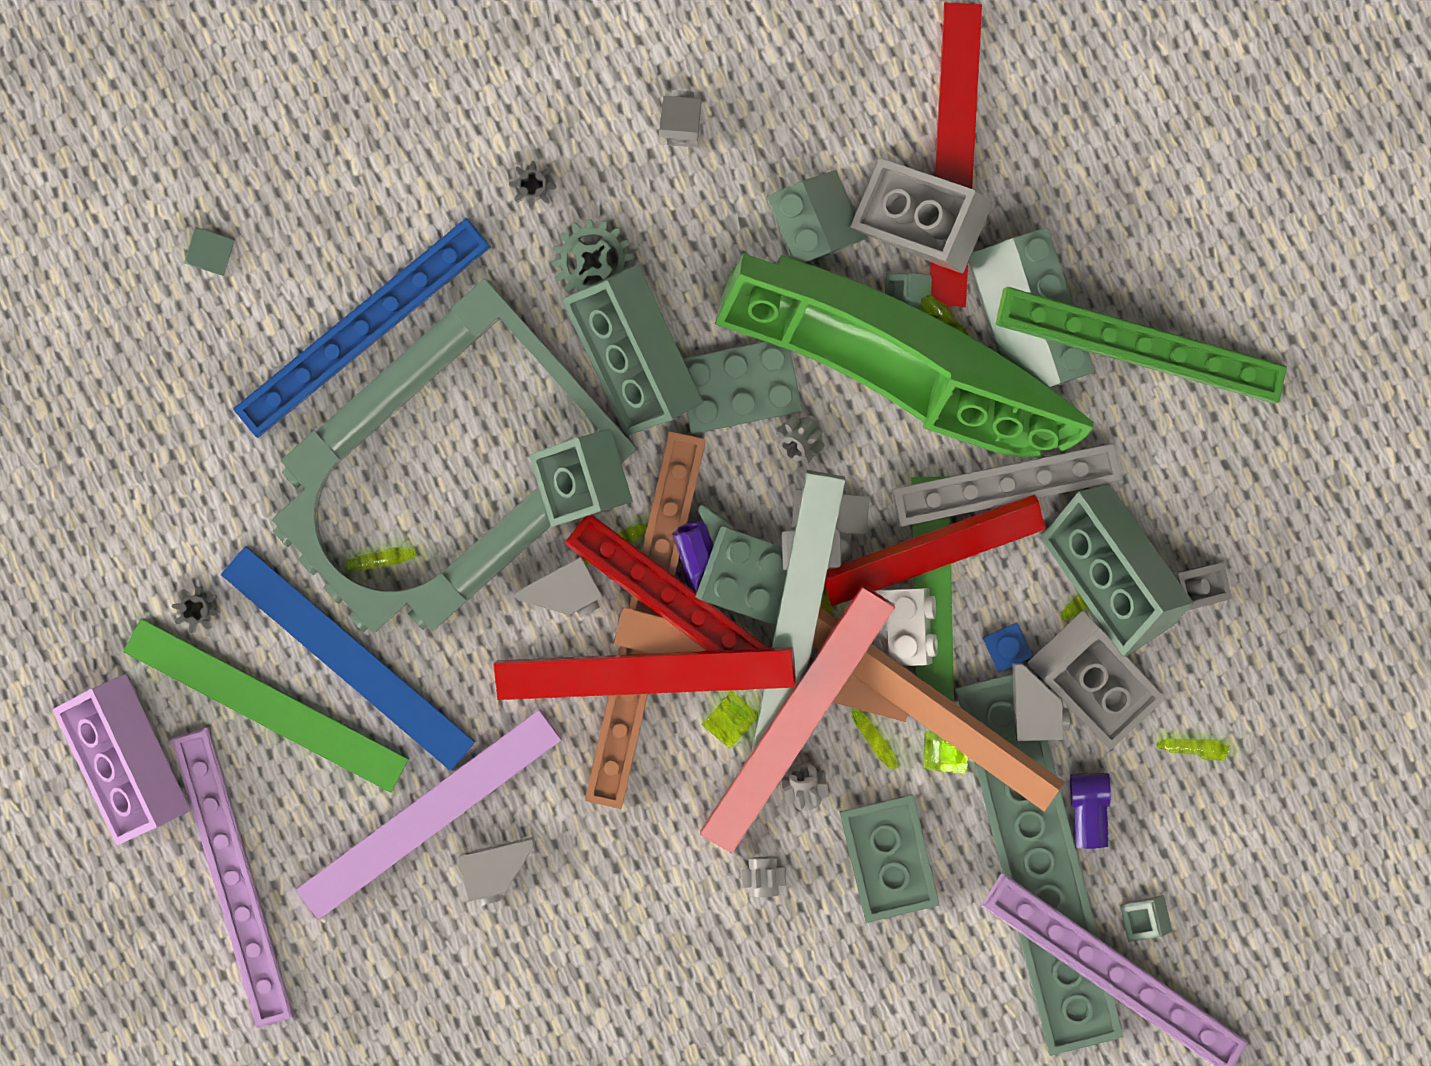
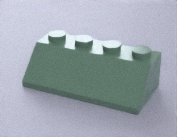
(1033, 267)
(632, 351)
(1116, 569)

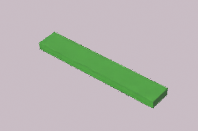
(940, 673)

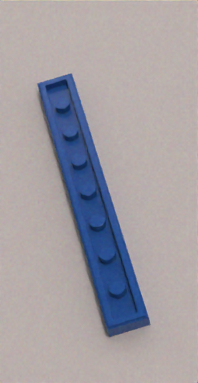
(362, 328)
(348, 658)

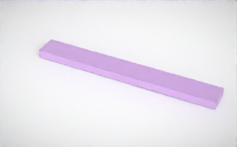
(428, 814)
(232, 877)
(1113, 973)

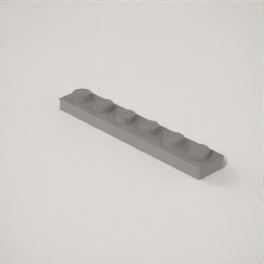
(1006, 484)

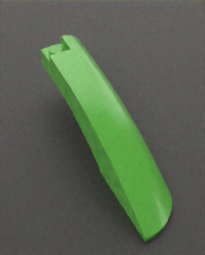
(900, 354)

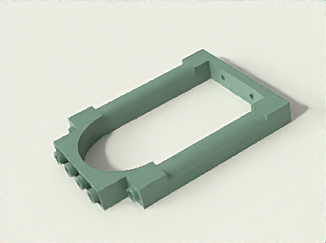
(324, 449)

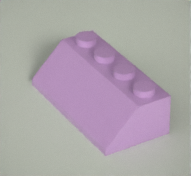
(121, 759)

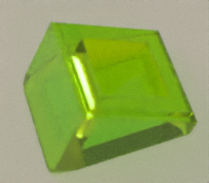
(730, 719)
(942, 756)

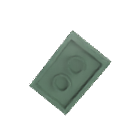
(742, 386)
(744, 576)
(889, 858)

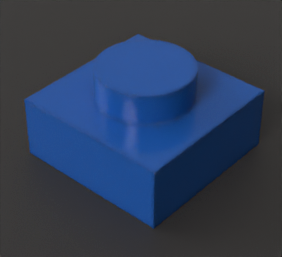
(1007, 647)

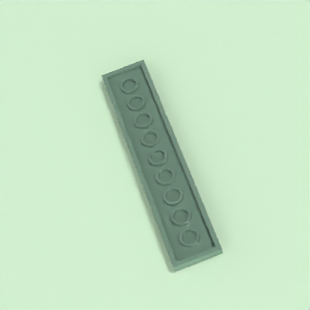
(1041, 857)

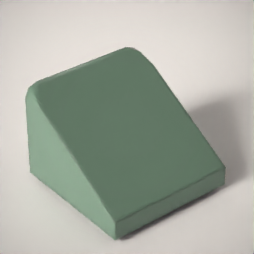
(209, 251)
(908, 288)
(712, 521)
(1146, 919)

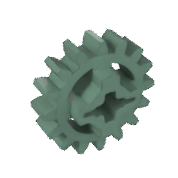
(579, 249)

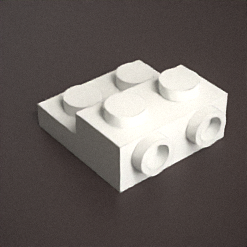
(908, 629)

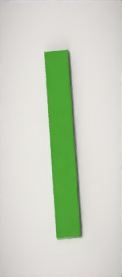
(1140, 345)
(266, 705)

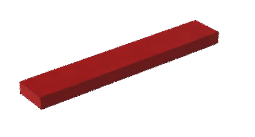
(935, 549)
(658, 588)

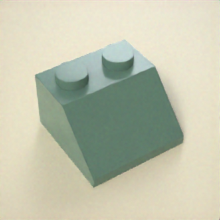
(814, 217)
(580, 477)

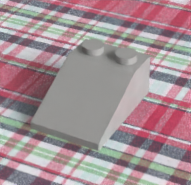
(922, 214)
(1096, 680)

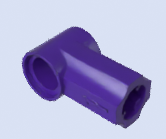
(694, 550)
(1090, 798)

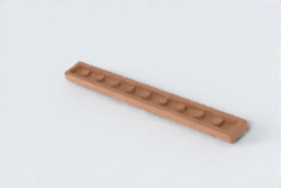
(625, 712)

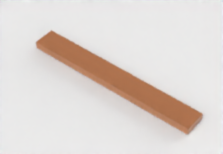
(656, 635)
(949, 721)

